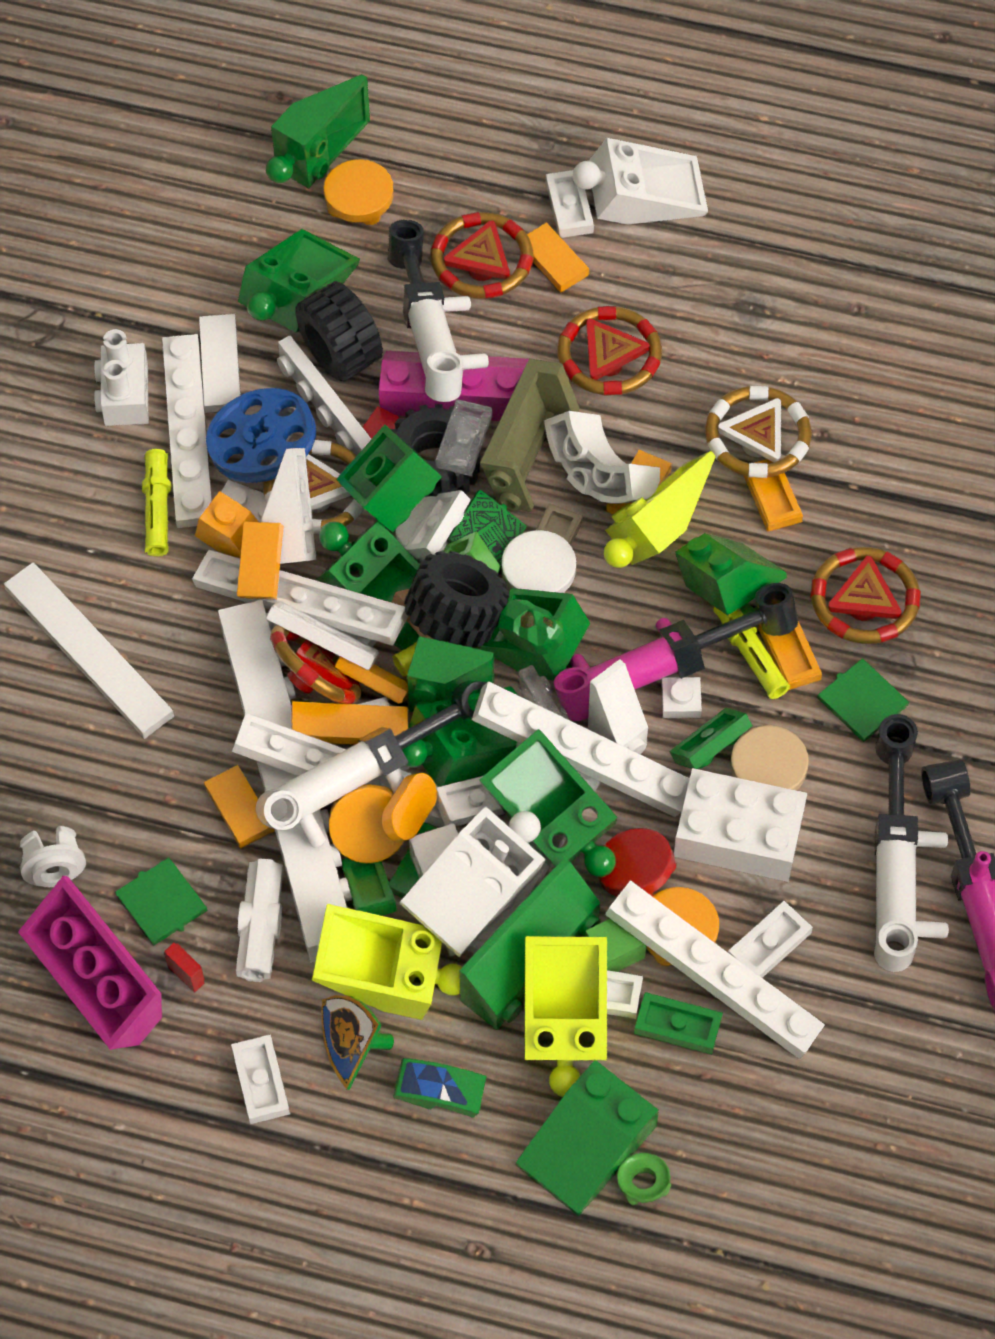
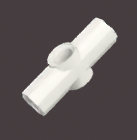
(259, 920)

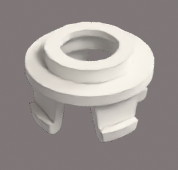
(39, 858)

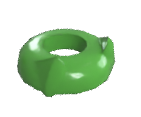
(643, 1163)

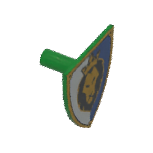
(349, 1034)

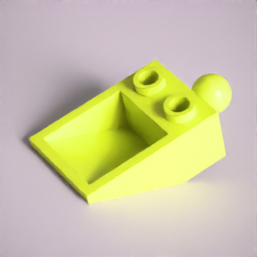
(654, 523)
(379, 960)
(565, 998)

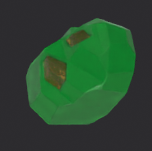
(530, 627)

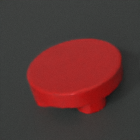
(640, 857)

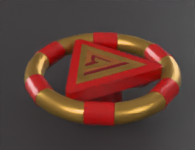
(481, 255)
(610, 350)
(865, 595)
(314, 668)

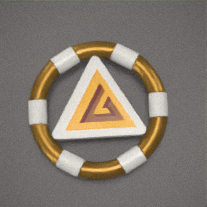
(757, 431)
(323, 484)

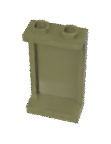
(539, 395)

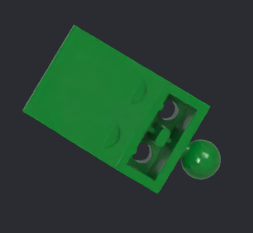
(317, 131)
(291, 274)
(381, 563)
(458, 749)
(546, 784)

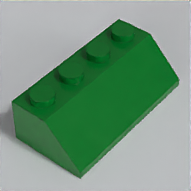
(495, 975)

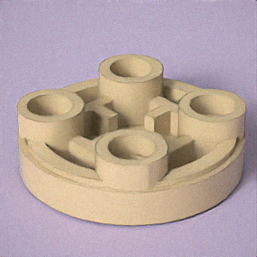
(770, 757)

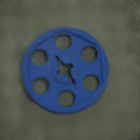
(255, 426)

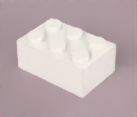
(740, 824)

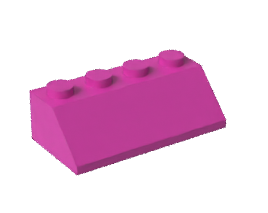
(404, 383)
(93, 967)

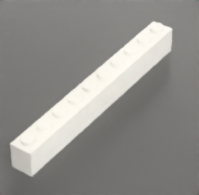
(268, 696)

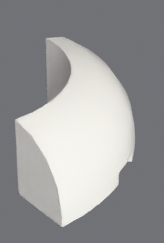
(591, 463)

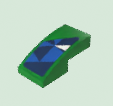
(439, 1085)

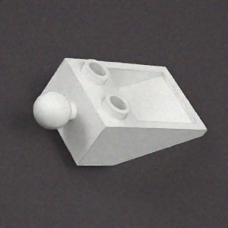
(642, 183)
(475, 884)

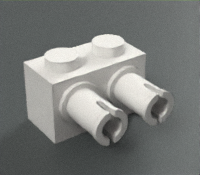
(123, 381)

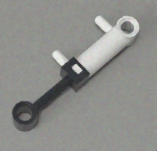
(424, 313)
(373, 756)
(896, 855)

